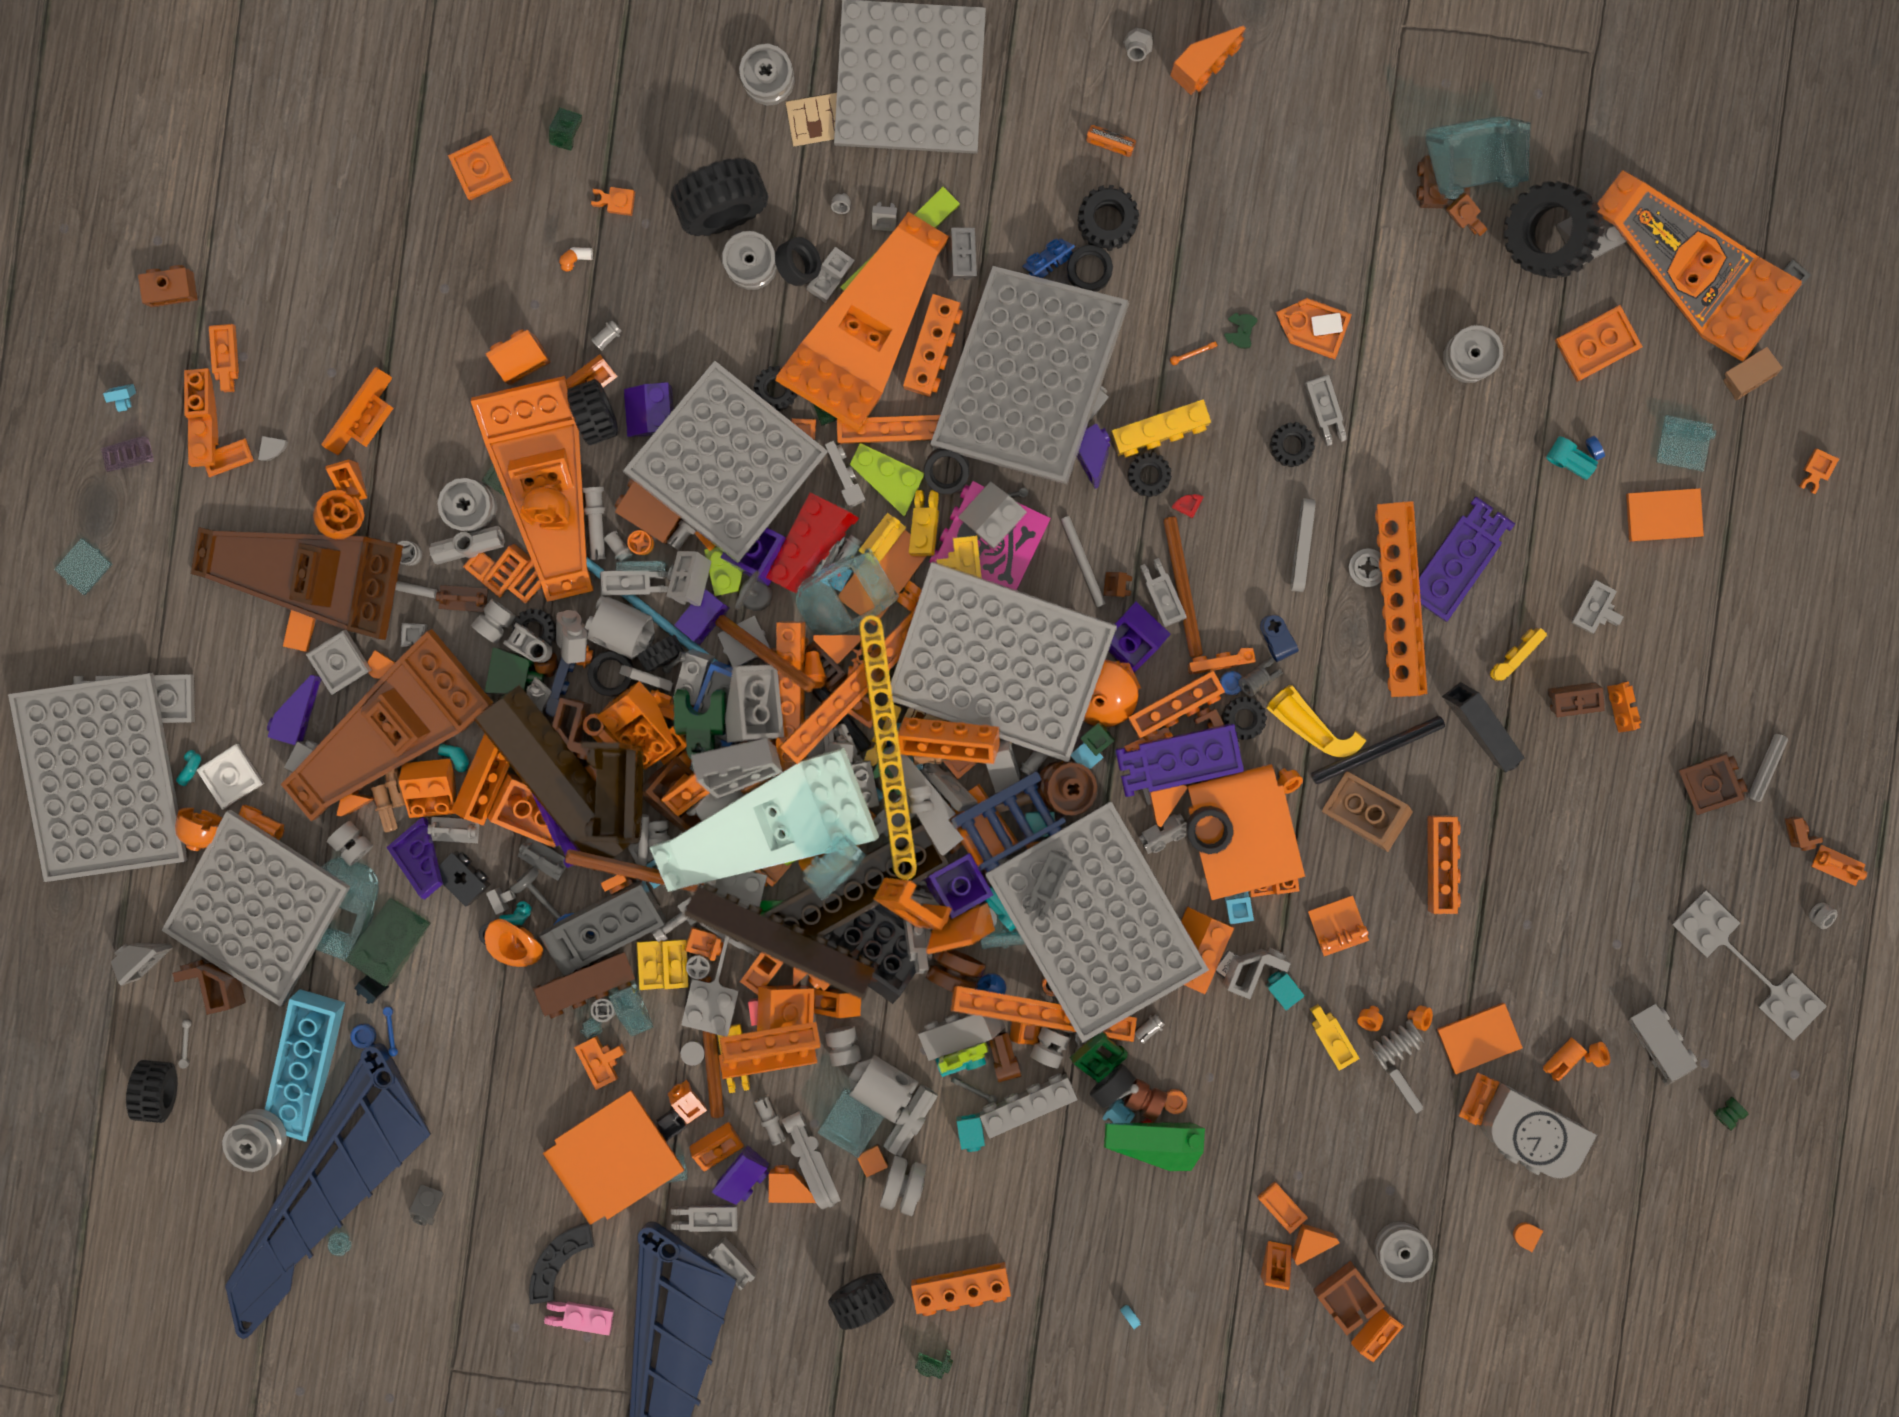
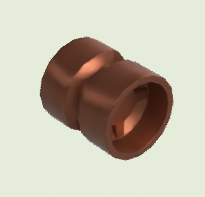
(1149, 1101)

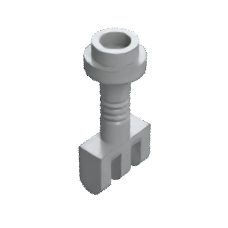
(660, 933)

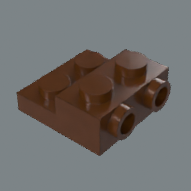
(1428, 191)
(1713, 783)

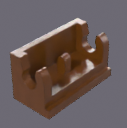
(1576, 699)

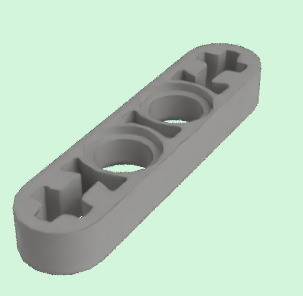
(1302, 545)

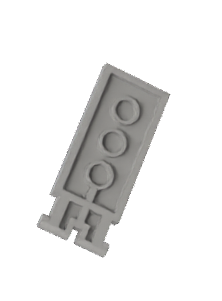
(174, 696)

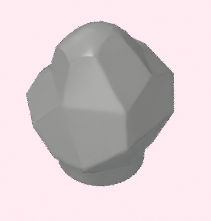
(1138, 44)

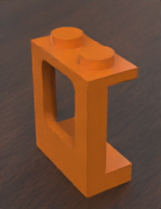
(896, 896)

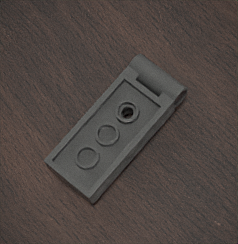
(613, 920)

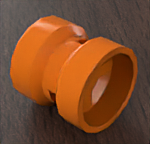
(640, 539)
(910, 596)

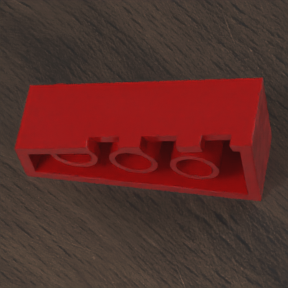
(809, 541)

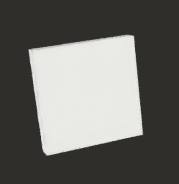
(230, 776)

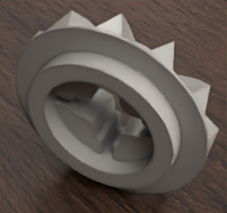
(1359, 575)

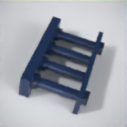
(988, 810)

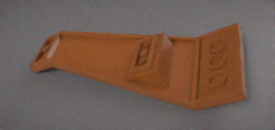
(423, 698)

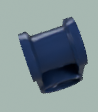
(1280, 641)

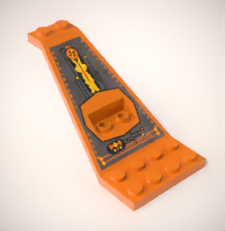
(1733, 294)

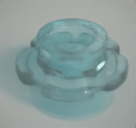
(591, 1028)
(333, 1244)

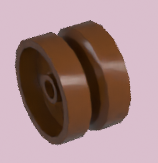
(1067, 787)
(956, 970)

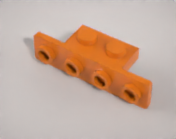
(363, 414)

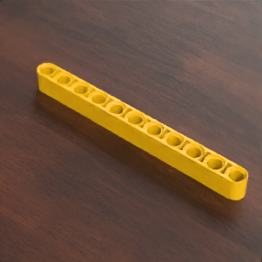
(893, 758)

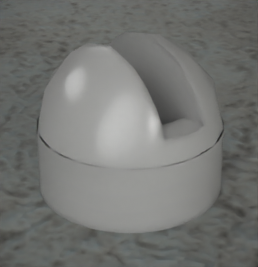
(836, 204)

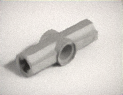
(480, 542)
(910, 1120)

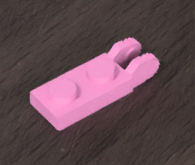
(581, 1317)

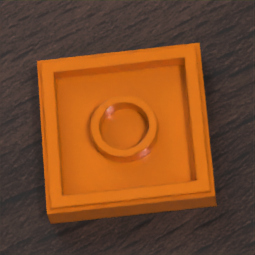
(480, 168)

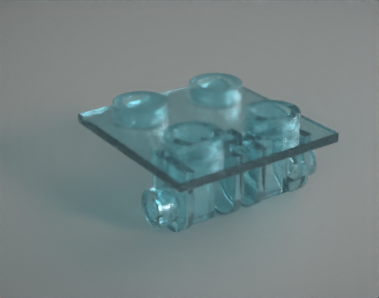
(1685, 443)

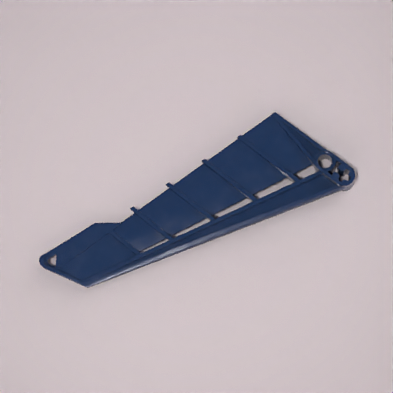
(369, 1153)
(690, 1326)

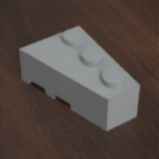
(736, 766)
(958, 1033)
(1663, 1044)

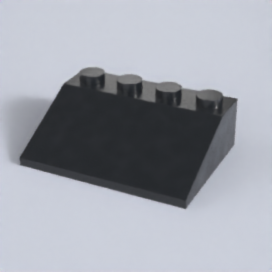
(882, 938)

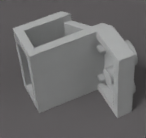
(1257, 959)

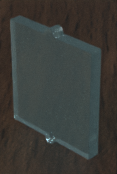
(83, 566)

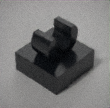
(370, 989)

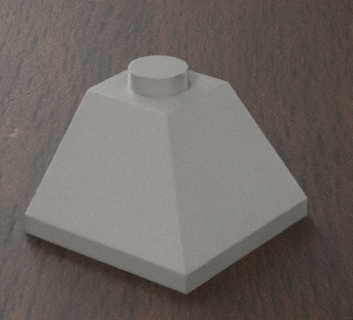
(136, 960)

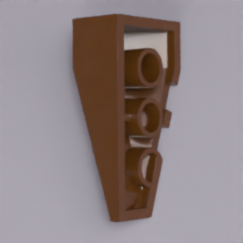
(660, 784)

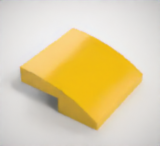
(661, 964)

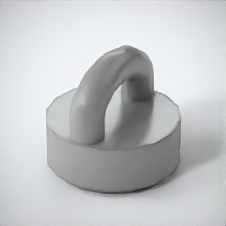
(1824, 917)

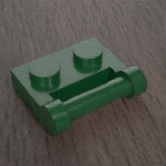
(1094, 1062)

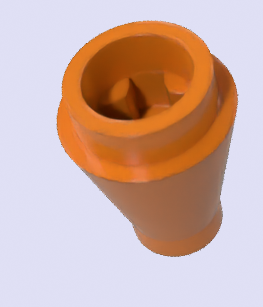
(814, 669)

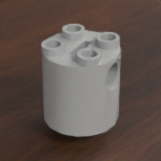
(620, 628)
(881, 1087)

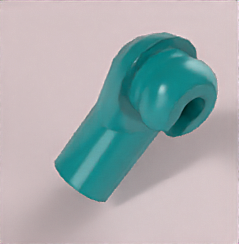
(456, 754)
(190, 769)
(519, 915)

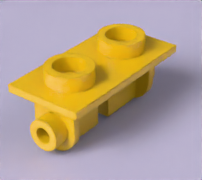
(883, 537)

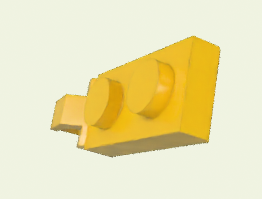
(1333, 1038)

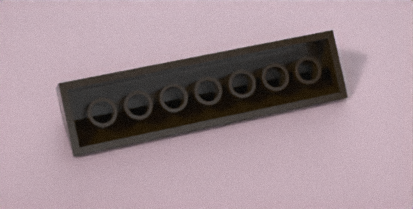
(545, 766)
(858, 891)
(780, 940)

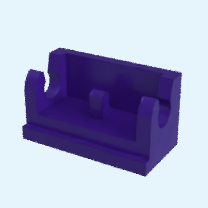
(700, 620)

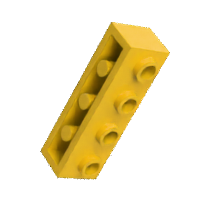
(1161, 427)

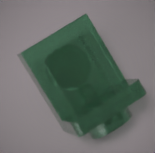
(564, 128)
(928, 1366)

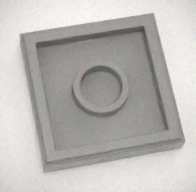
(338, 662)

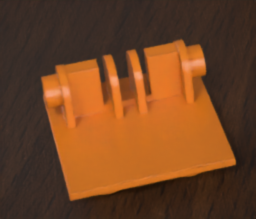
(1338, 926)

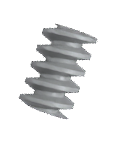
(1396, 1044)

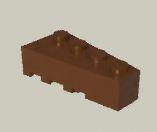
(584, 984)

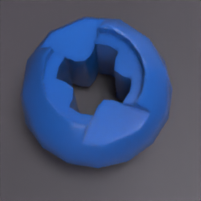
(992, 983)

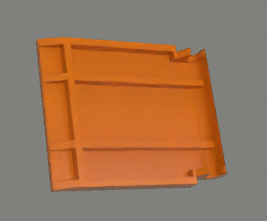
(1263, 836)
(612, 1159)

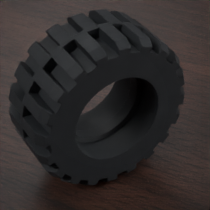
(719, 197)
(1528, 212)

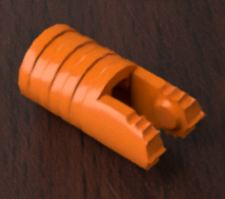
(1564, 1059)

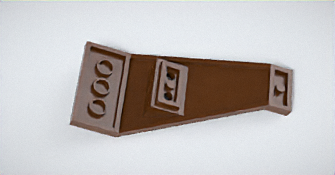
(322, 577)

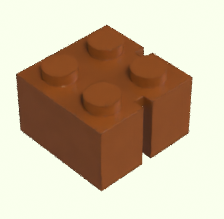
(1347, 1294)

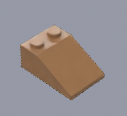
(1367, 811)

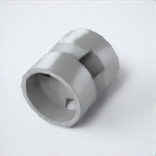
(493, 621)
(346, 835)
(843, 1046)
(1050, 1055)

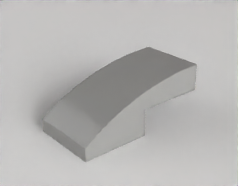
(831, 275)

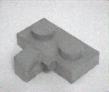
(1596, 608)

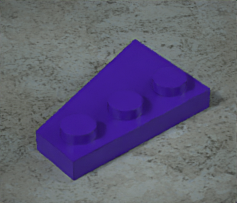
(417, 858)

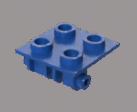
(1055, 250)

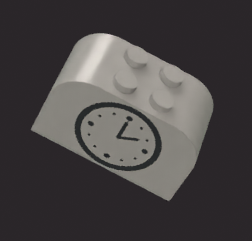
(1535, 1134)

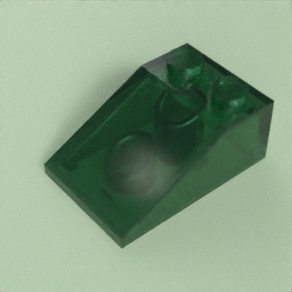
(388, 942)

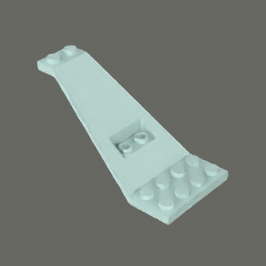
(812, 806)

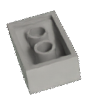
(754, 704)

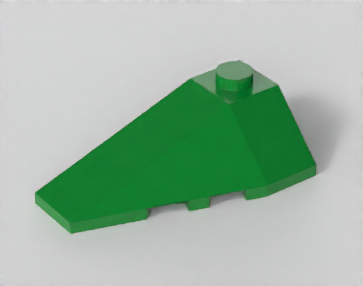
(1159, 1144)

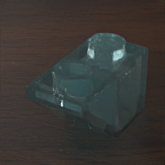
(631, 1010)

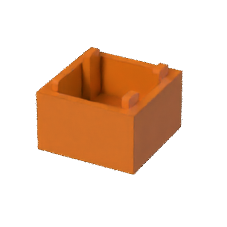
(784, 1006)

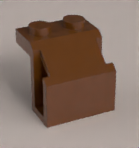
(574, 738)
(218, 987)

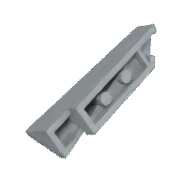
(935, 821)

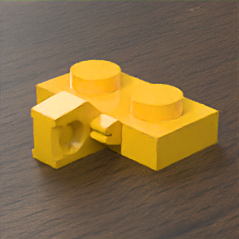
(965, 556)

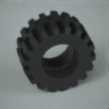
(1114, 198)
(592, 412)
(151, 1091)
(861, 1301)

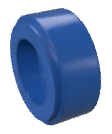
(1595, 448)
(1230, 682)
(363, 1036)

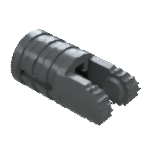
(1258, 678)

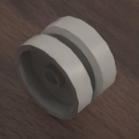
(753, 71)
(735, 258)
(1484, 345)
(453, 503)
(254, 1140)
(903, 1185)
(1401, 1265)

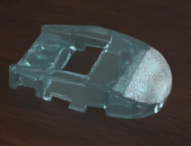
(822, 606)
(358, 900)

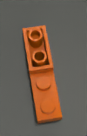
(202, 417)

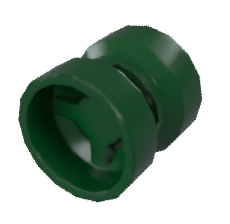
(1731, 1113)

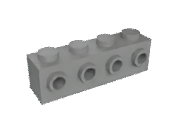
(1029, 1105)

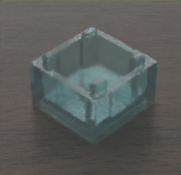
(833, 867)
(850, 1124)

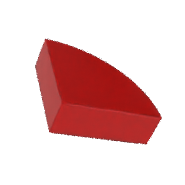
(1188, 504)

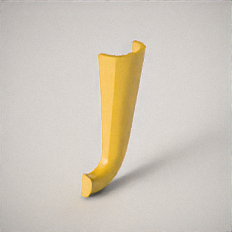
(1298, 716)

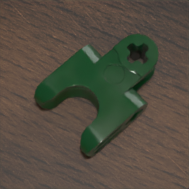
(699, 727)

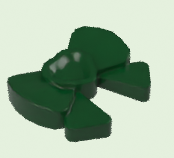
(1242, 338)

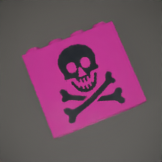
(1011, 557)

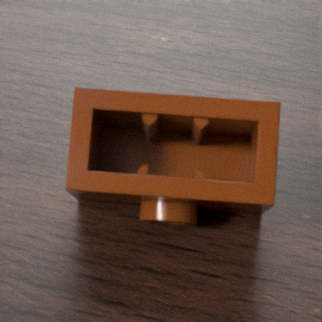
(167, 286)

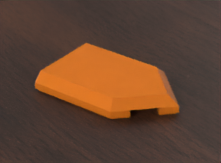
(1299, 330)

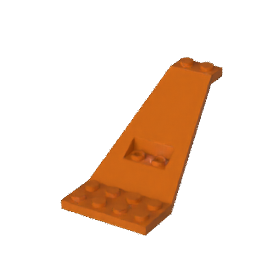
(842, 365)

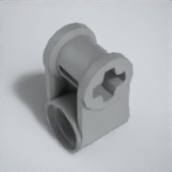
(524, 642)

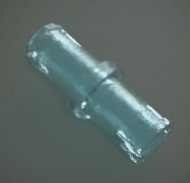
(1002, 939)

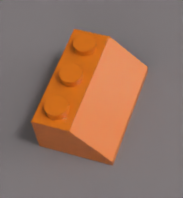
(1210, 940)

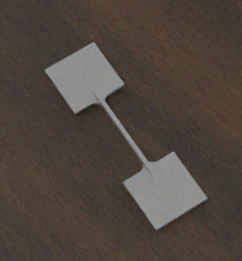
(711, 1004)
(1789, 1005)

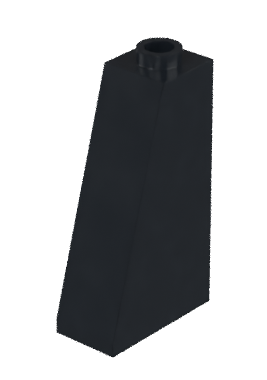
(1483, 726)

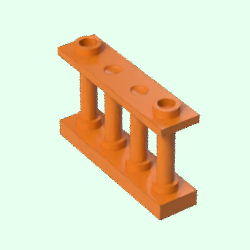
(768, 1050)

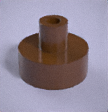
(547, 667)

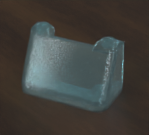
(1479, 153)

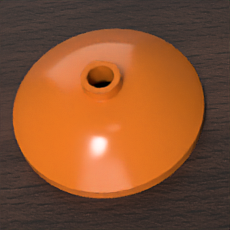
(1119, 694)

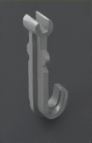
(811, 1162)

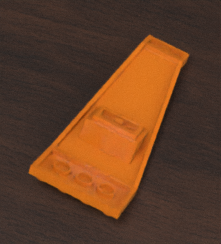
(529, 436)

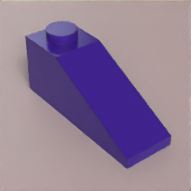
(292, 718)

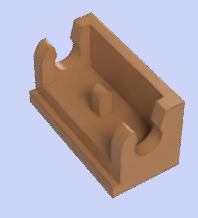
(1752, 373)

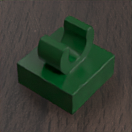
(1097, 738)

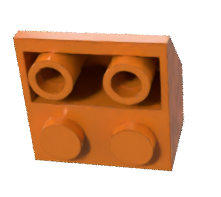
(518, 356)
(428, 787)

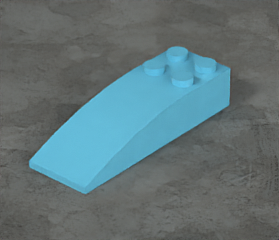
(303, 1060)

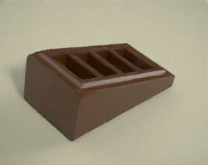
(839, 678)

